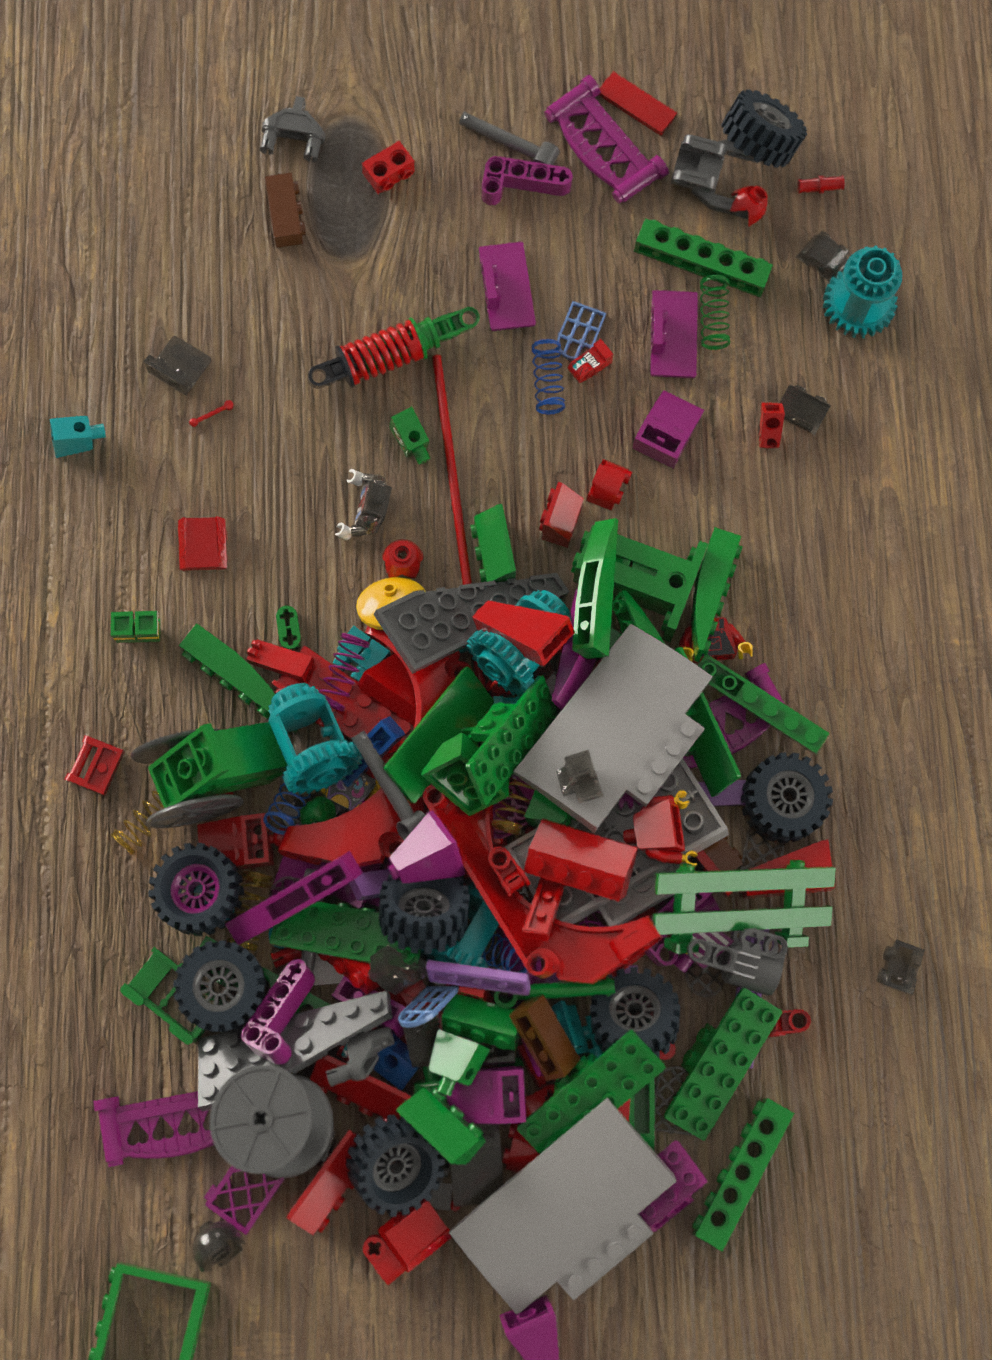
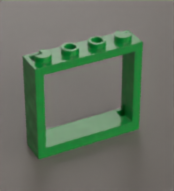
(110, 1301)

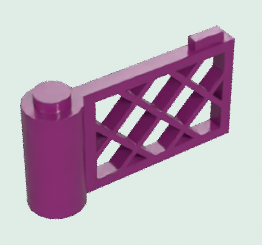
(215, 1190)

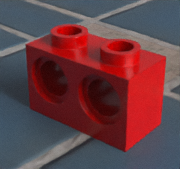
(384, 163)

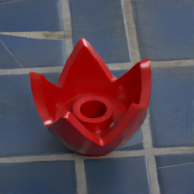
(751, 199)
(408, 566)

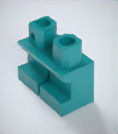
(372, 655)

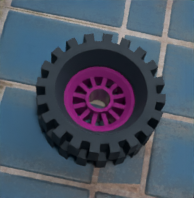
(176, 872)

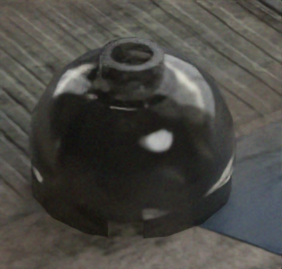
(215, 1244)

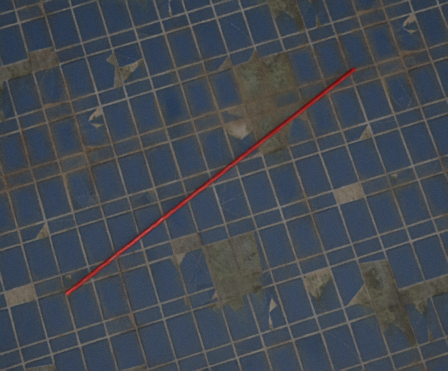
(455, 494)

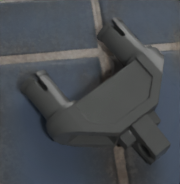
(293, 124)
(362, 1054)

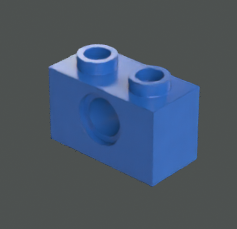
(397, 1071)

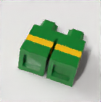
(141, 629)

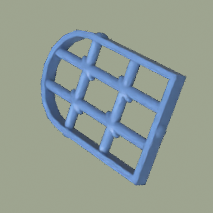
(576, 324)
(421, 1019)

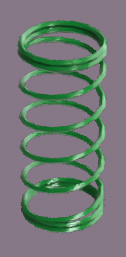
(725, 337)

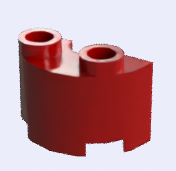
(607, 484)
(520, 1153)

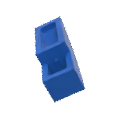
(384, 738)

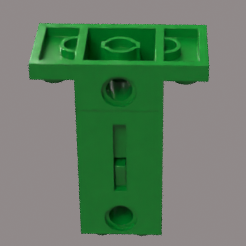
(650, 577)
(218, 763)

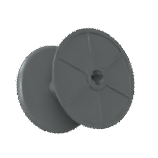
(186, 812)
(271, 1122)

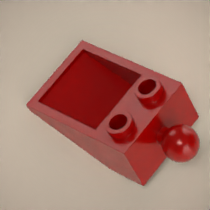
(238, 840)

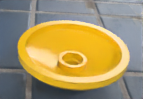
(382, 593)

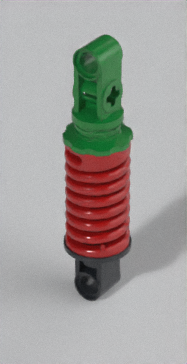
(391, 347)

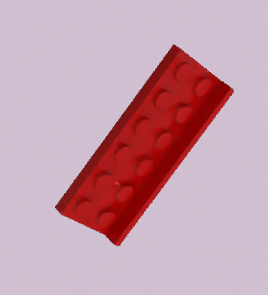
(361, 709)

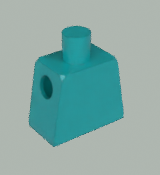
(74, 435)

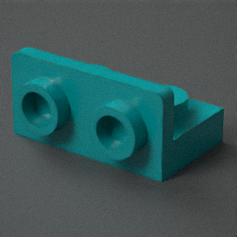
(571, 1024)

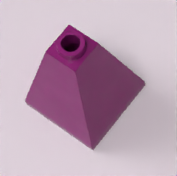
(427, 854)
(533, 1330)

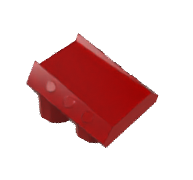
(202, 543)
(415, 1235)

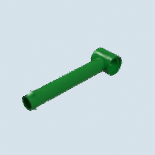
(559, 990)

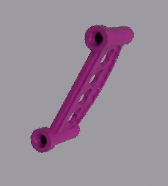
(582, 102)
(749, 732)
(118, 1121)

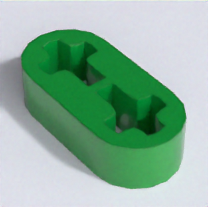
(283, 629)

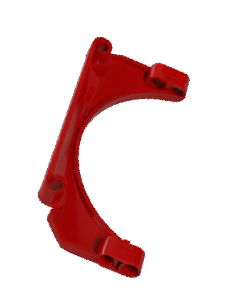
(371, 827)
(572, 950)

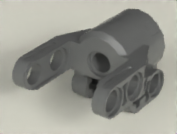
(700, 167)
(744, 961)

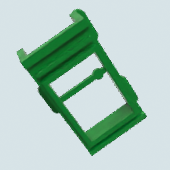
(145, 984)

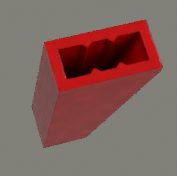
(530, 630)
(391, 686)
(814, 856)

